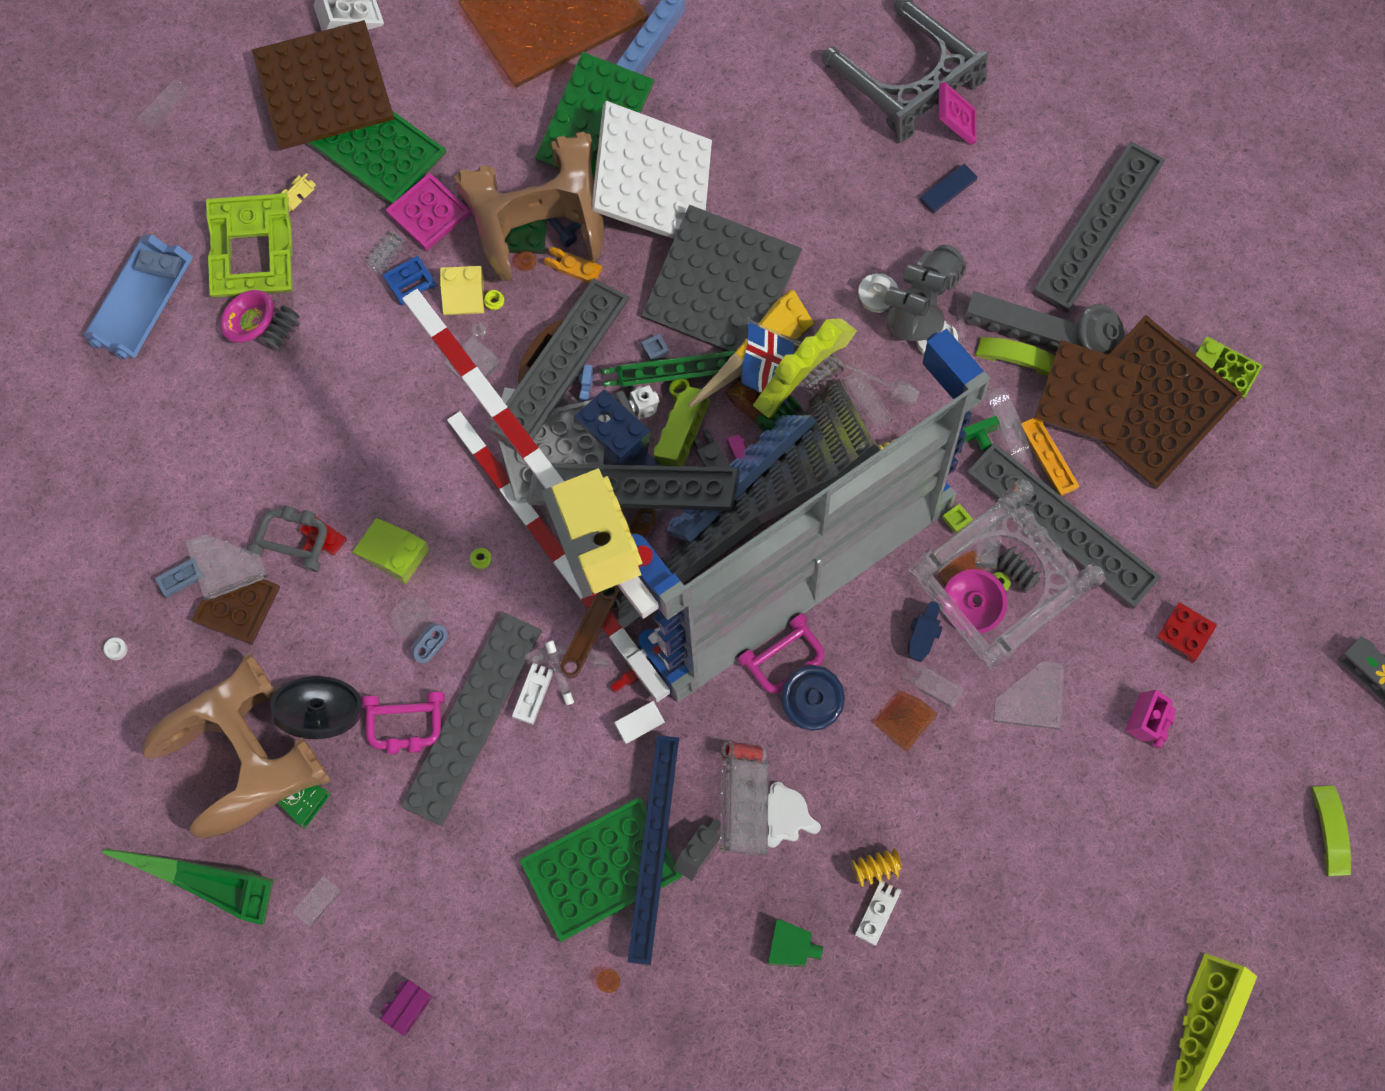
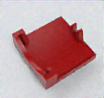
(1187, 631)

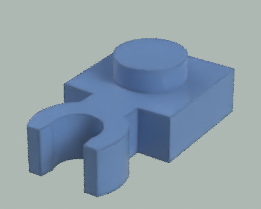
(586, 379)

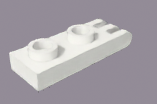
(532, 694)
(877, 914)

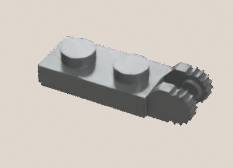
(710, 454)

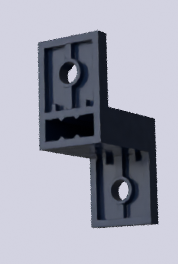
(622, 436)

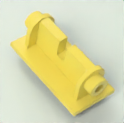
(301, 187)

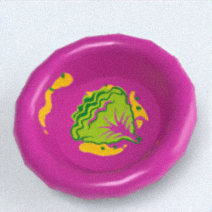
(247, 316)

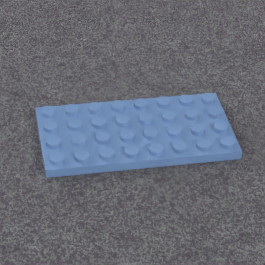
(751, 466)

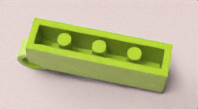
(681, 425)

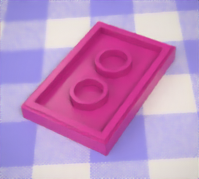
(957, 113)

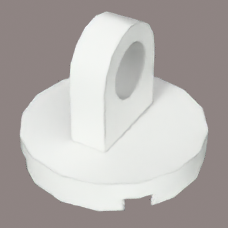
(873, 292)

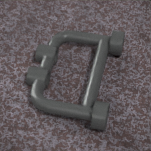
(289, 514)

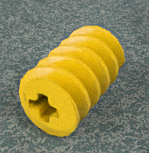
(877, 867)

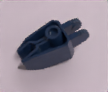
(925, 630)

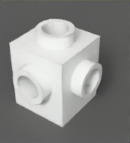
(643, 401)

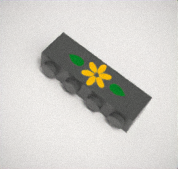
(1366, 664)

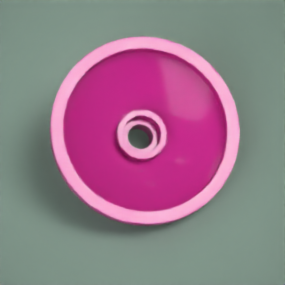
(994, 599)

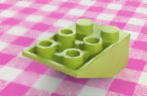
(1229, 364)

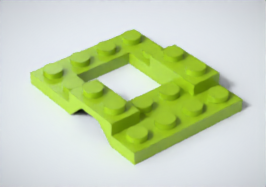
(249, 218)

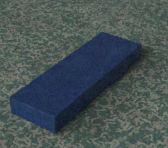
(948, 188)

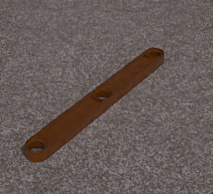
(600, 609)

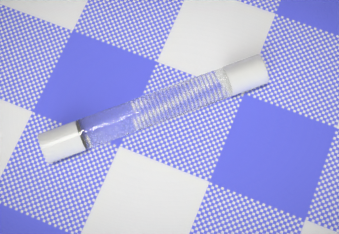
(557, 669)

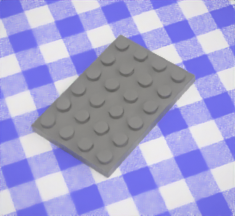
(561, 443)

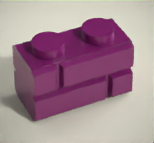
(405, 1007)

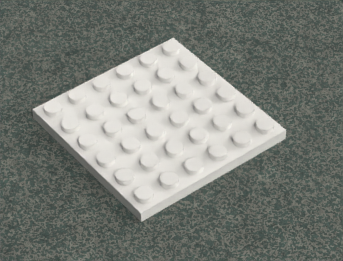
(648, 170)

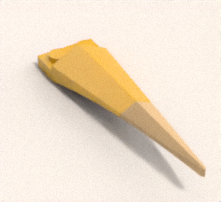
(785, 316)

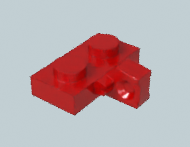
(332, 543)

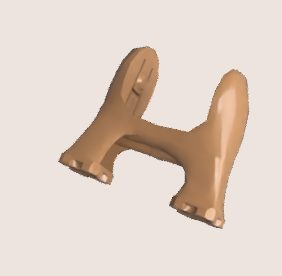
(565, 195)
(261, 779)

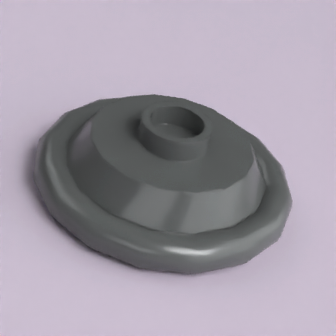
(1100, 328)

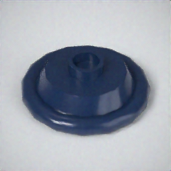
(812, 697)

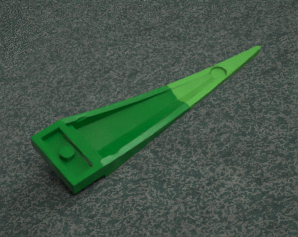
(230, 889)

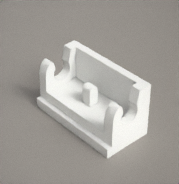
(639, 722)

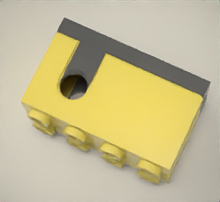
(593, 532)

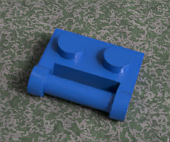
(406, 275)

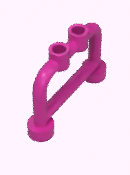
(800, 628)
(414, 744)

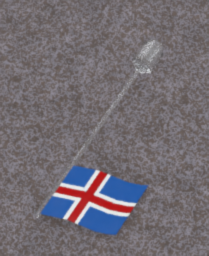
(768, 348)

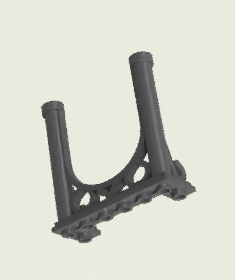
(900, 112)

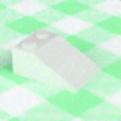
(343, 12)

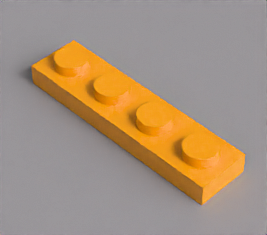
(1049, 457)

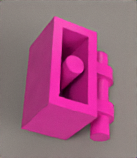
(1151, 718)

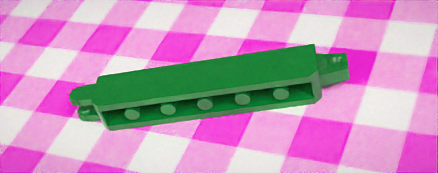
(667, 369)

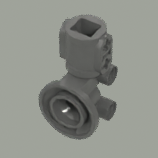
(915, 311)

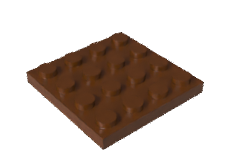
(1087, 392)

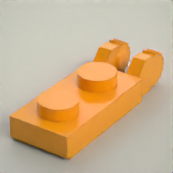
(573, 265)

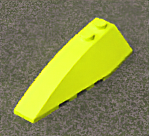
(1211, 1019)

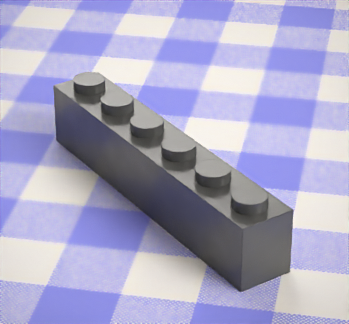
(1020, 322)

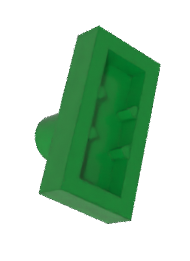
(980, 430)

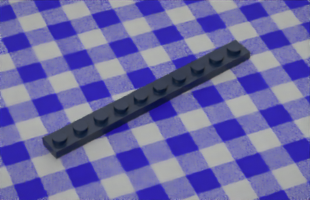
(653, 851)

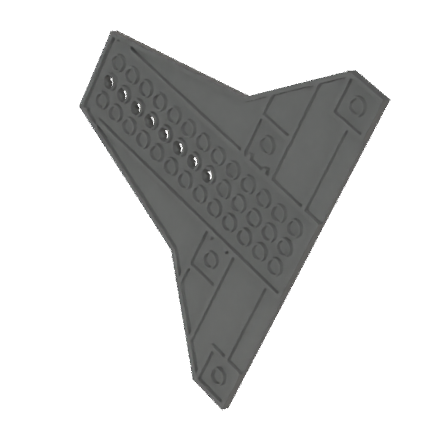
(810, 465)

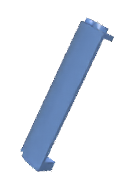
(134, 302)

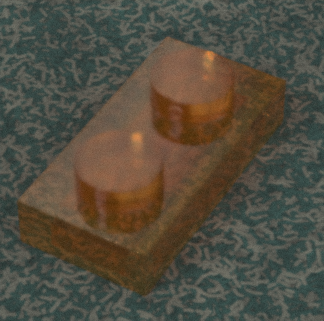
(958, 565)

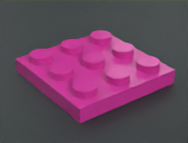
(428, 211)

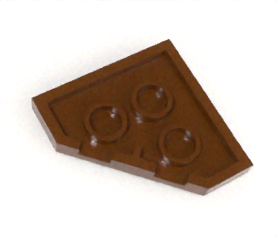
(238, 611)

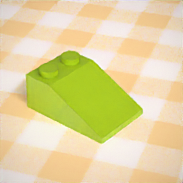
(392, 550)

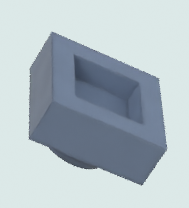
(655, 347)

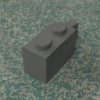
(698, 850)

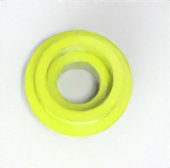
(494, 294)

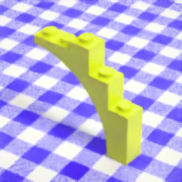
(794, 367)

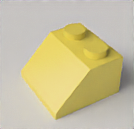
(462, 290)

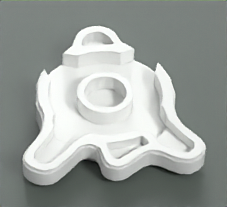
(787, 815)

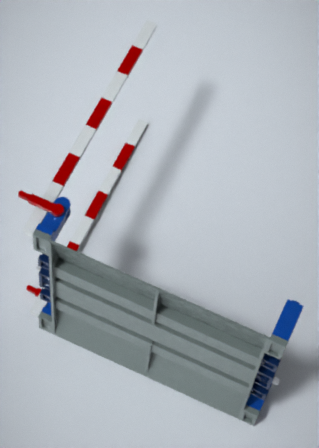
(779, 570)

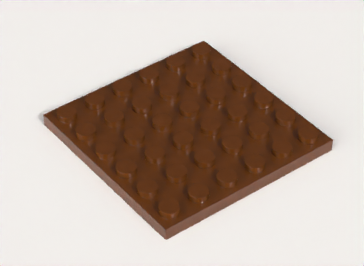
(322, 85)
(1171, 403)

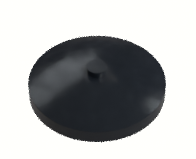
(316, 707)

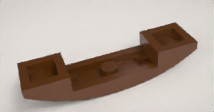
(536, 348)

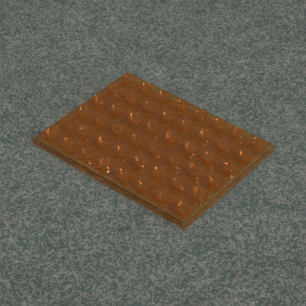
(544, 34)

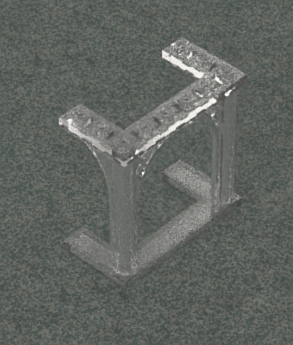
(1009, 506)

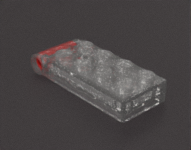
(744, 799)

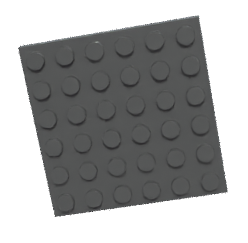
(719, 278)

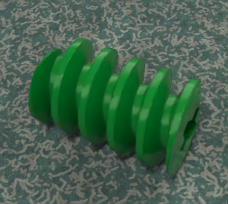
(768, 423)

